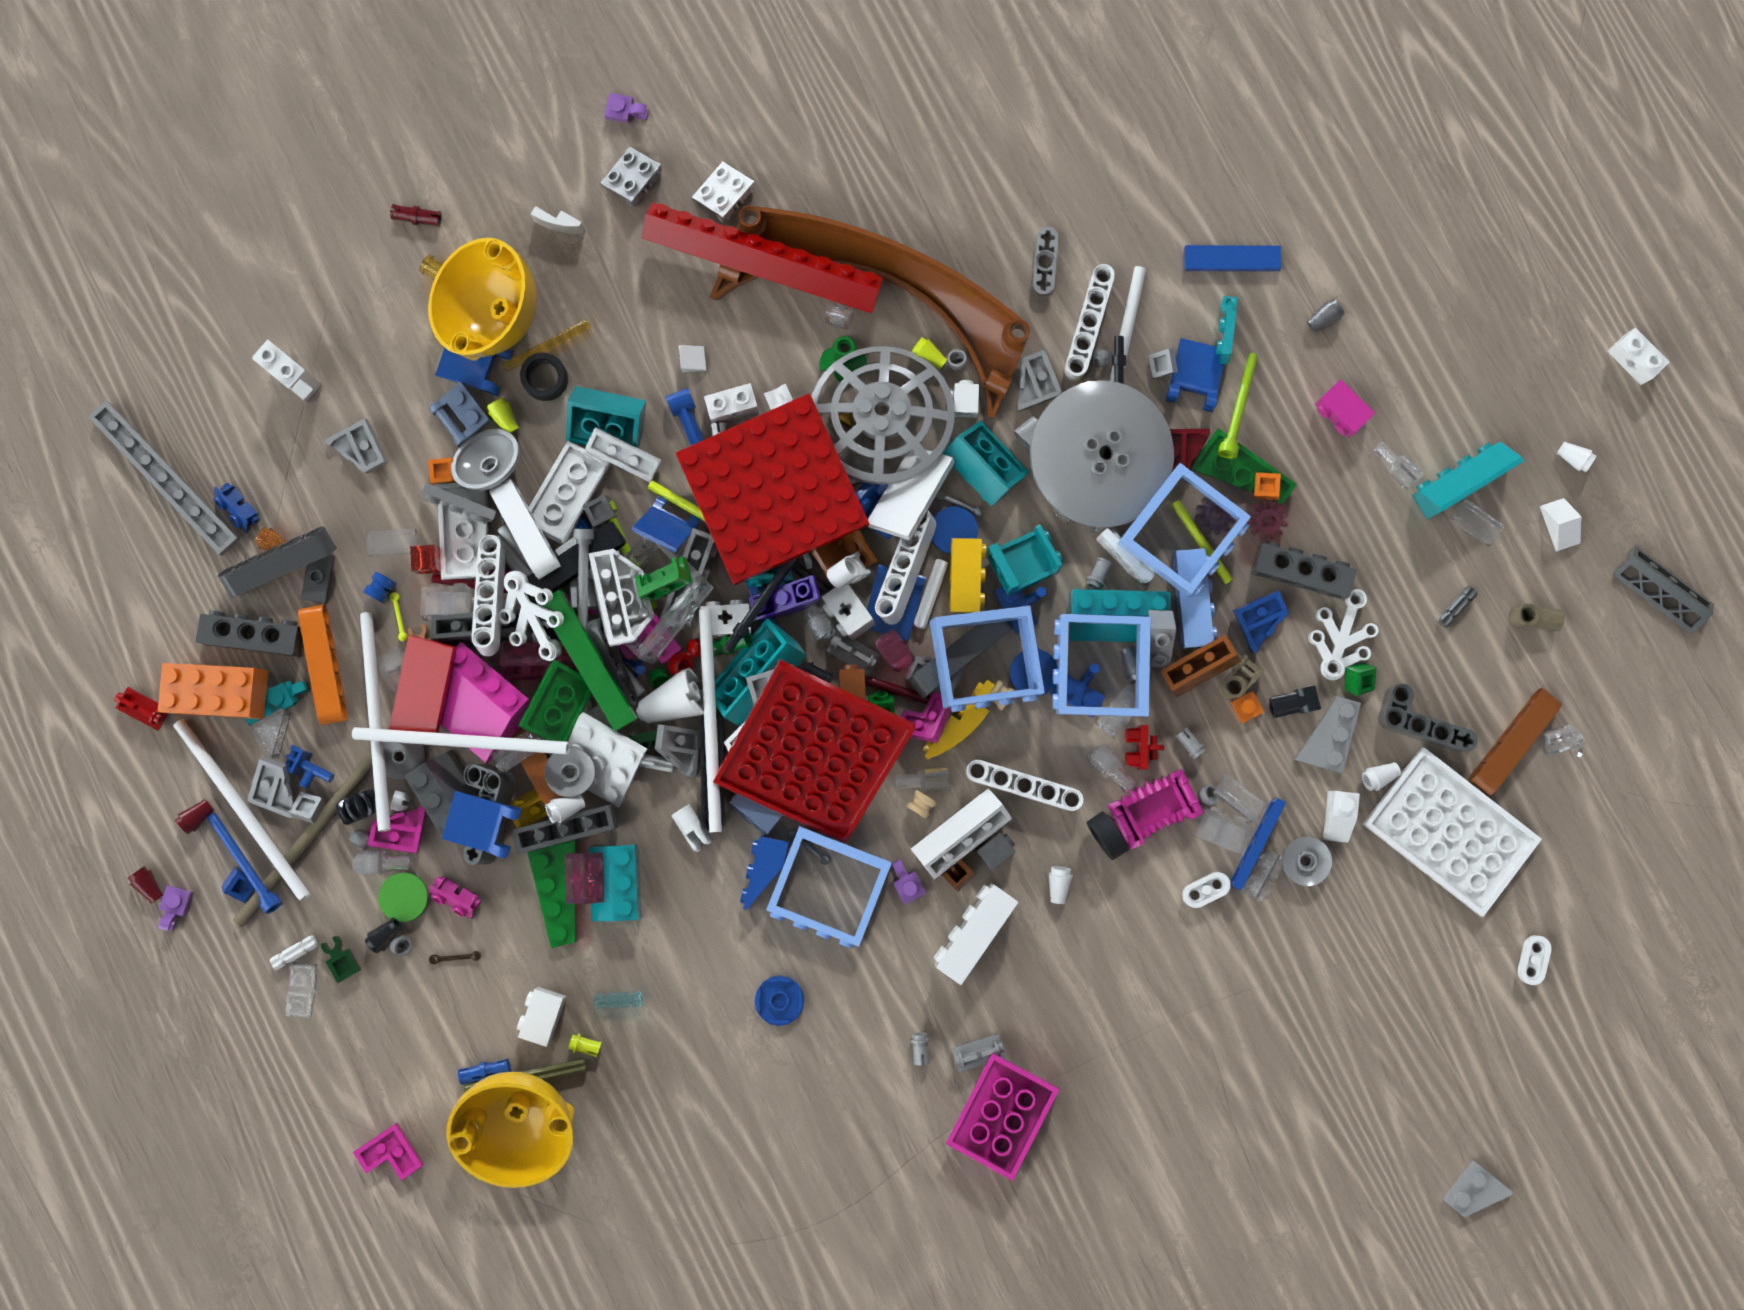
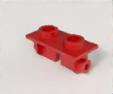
(140, 708)

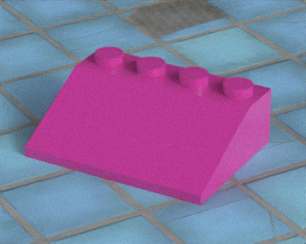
(481, 701)
(1002, 1116)

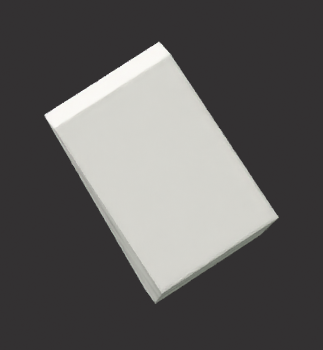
(1562, 523)

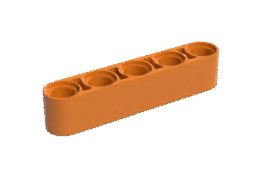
(322, 664)

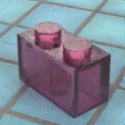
(584, 878)

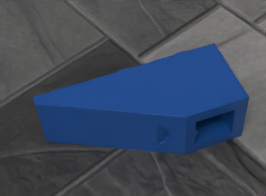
(768, 862)

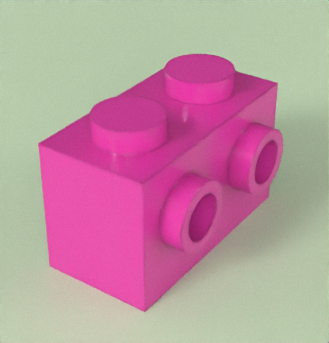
(1344, 409)

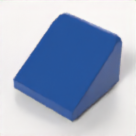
(238, 885)

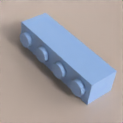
(1194, 611)

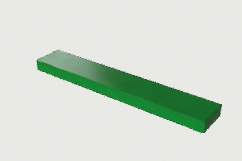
(590, 664)

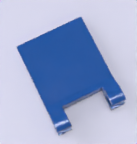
(1197, 372)
(472, 373)
(665, 527)
(905, 625)
(477, 823)

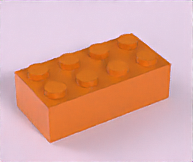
(213, 691)

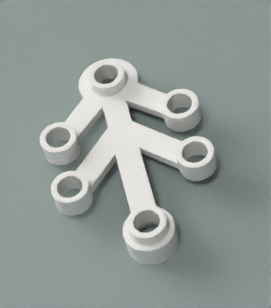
(529, 613)
(1342, 639)

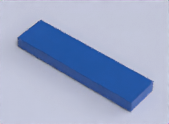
(1232, 258)
(1257, 843)

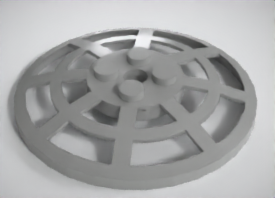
(894, 422)

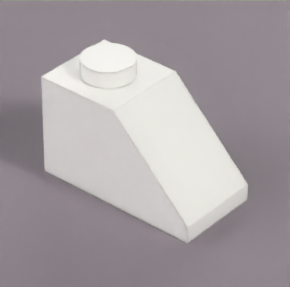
(1340, 815)

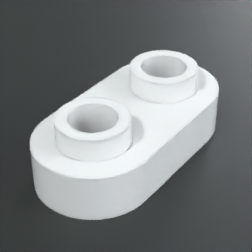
(1205, 890)
(1536, 960)

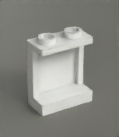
(286, 370)

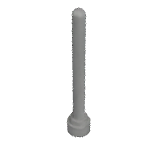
(583, 538)

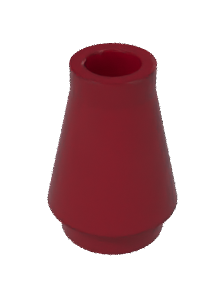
(193, 817)
(145, 883)

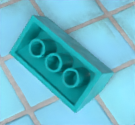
(1465, 479)
(1112, 604)
(768, 647)

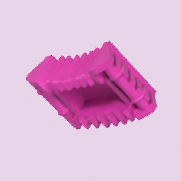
(1155, 806)

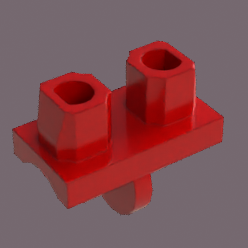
(1140, 758)

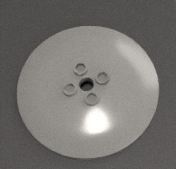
(1068, 457)

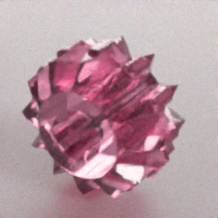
(1267, 510)
(895, 651)

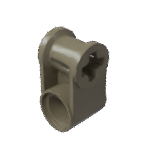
(1241, 674)

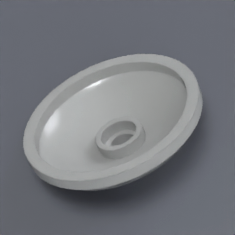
(485, 460)

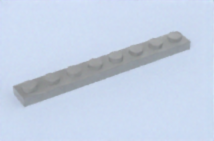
(164, 478)

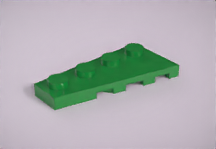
(1238, 471)
(550, 882)

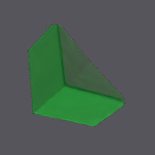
(1360, 679)

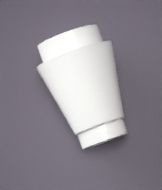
(1577, 456)
(1379, 776)
(564, 807)
(1059, 883)

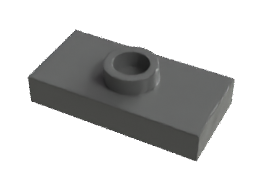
(318, 580)

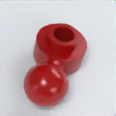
(682, 660)

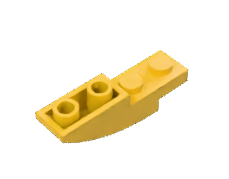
(958, 730)

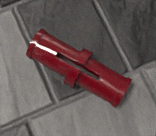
(415, 215)

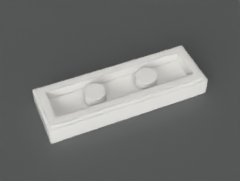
(622, 454)

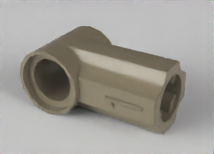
(1537, 617)

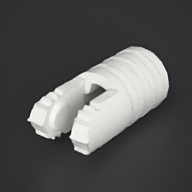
(691, 827)

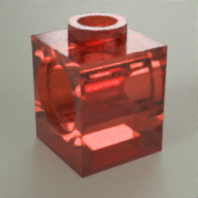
(425, 559)

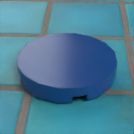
(953, 523)
(1018, 671)
(779, 1000)

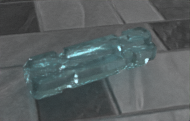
(619, 999)

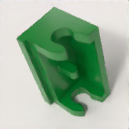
(664, 580)

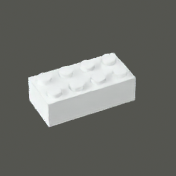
(975, 933)

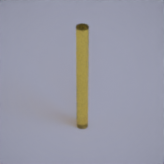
(547, 345)

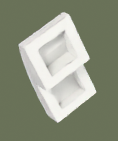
(562, 223)

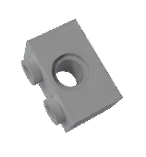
(1161, 637)

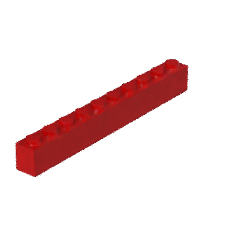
(761, 257)

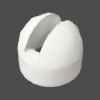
(397, 801)

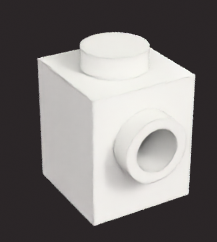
(965, 399)

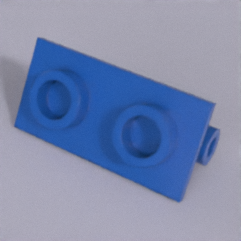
(239, 515)

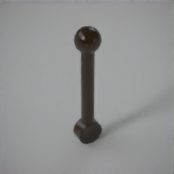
(434, 959)

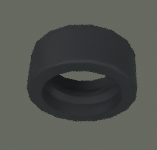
(539, 358)
(1107, 835)

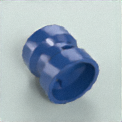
(380, 587)

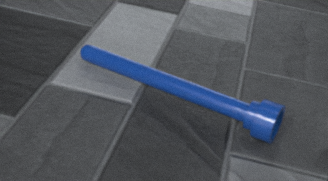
(268, 901)

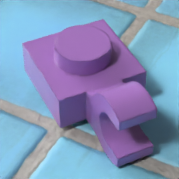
(622, 107)
(907, 885)
(175, 903)

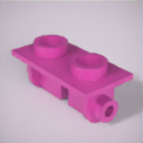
(445, 893)

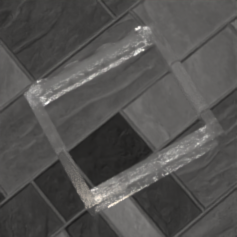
(678, 613)

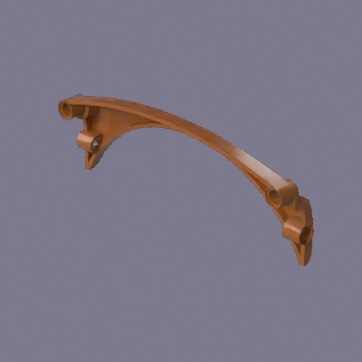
(969, 311)

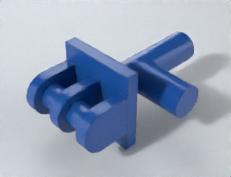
(298, 761)

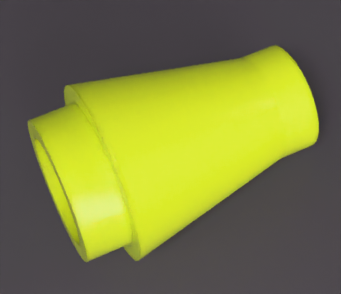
(927, 350)
(502, 414)

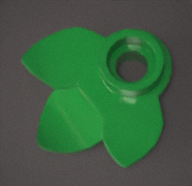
(834, 353)

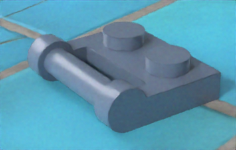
(467, 410)

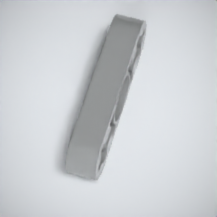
(1040, 244)

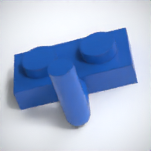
(1018, 600)
(1079, 692)

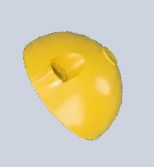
(482, 299)
(520, 1131)

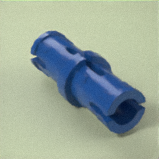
(482, 1071)

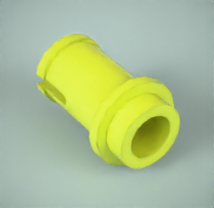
(584, 1045)

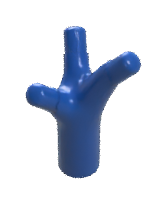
(636, 666)

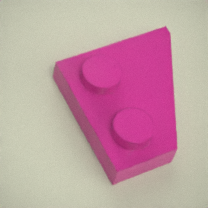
(404, 833)

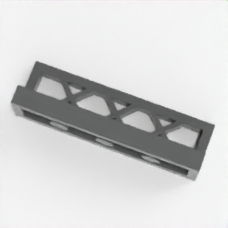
(1670, 583)

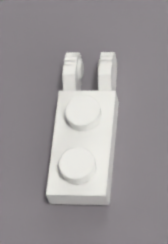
(1138, 570)

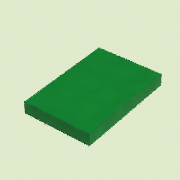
(556, 704)

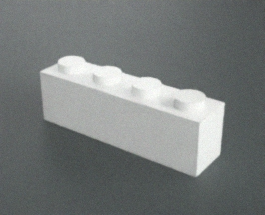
(961, 833)

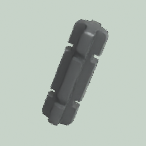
(1457, 606)

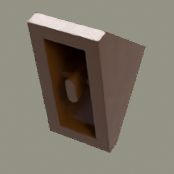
(958, 875)

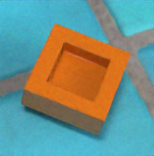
(440, 471)
(1267, 486)
(1246, 707)

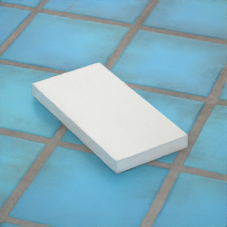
(566, 489)
(907, 502)
(460, 535)

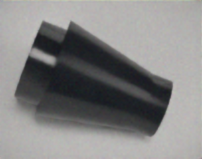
(381, 937)

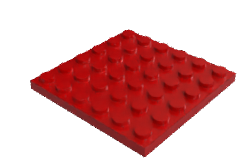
(772, 489)
(813, 751)

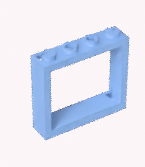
(1211, 564)
(1030, 653)
(1060, 653)
(803, 922)

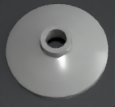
(413, 757)
(556, 771)
(1319, 861)

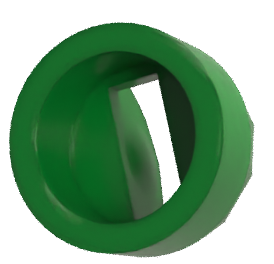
(657, 677)

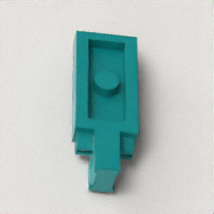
(1227, 326)
(281, 697)

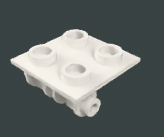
(724, 191)

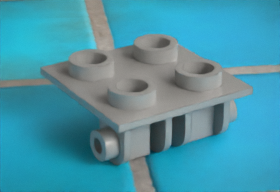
(632, 175)

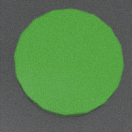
(403, 897)

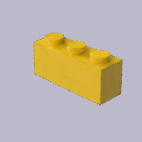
(966, 575)

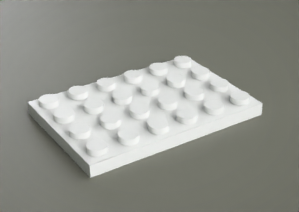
(1452, 831)

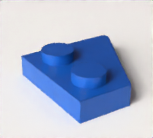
(1260, 618)

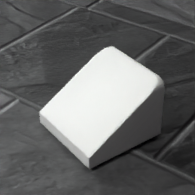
(692, 358)

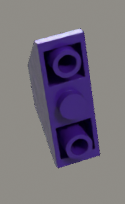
(789, 598)

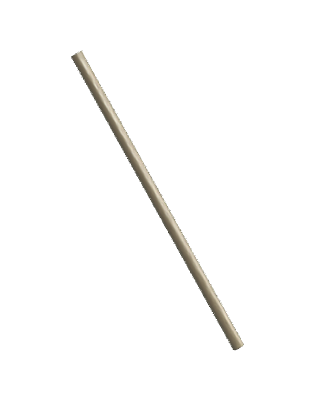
(308, 836)

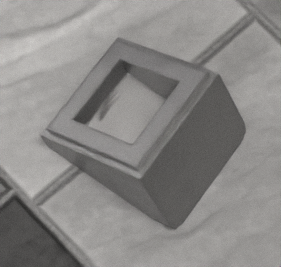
(573, 593)

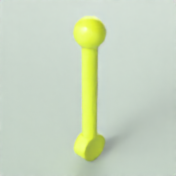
(395, 597)

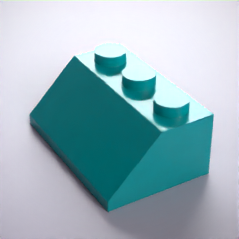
(607, 411)
(986, 463)
(621, 884)

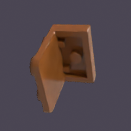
(837, 550)

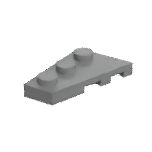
(1332, 736)

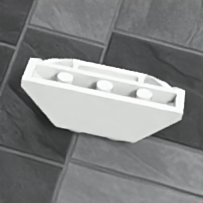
(617, 597)

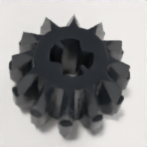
(357, 807)

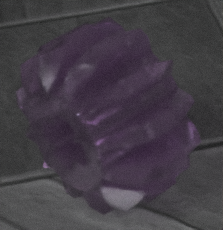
(1211, 522)

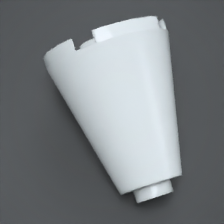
(673, 699)

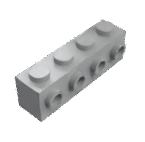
(699, 552)

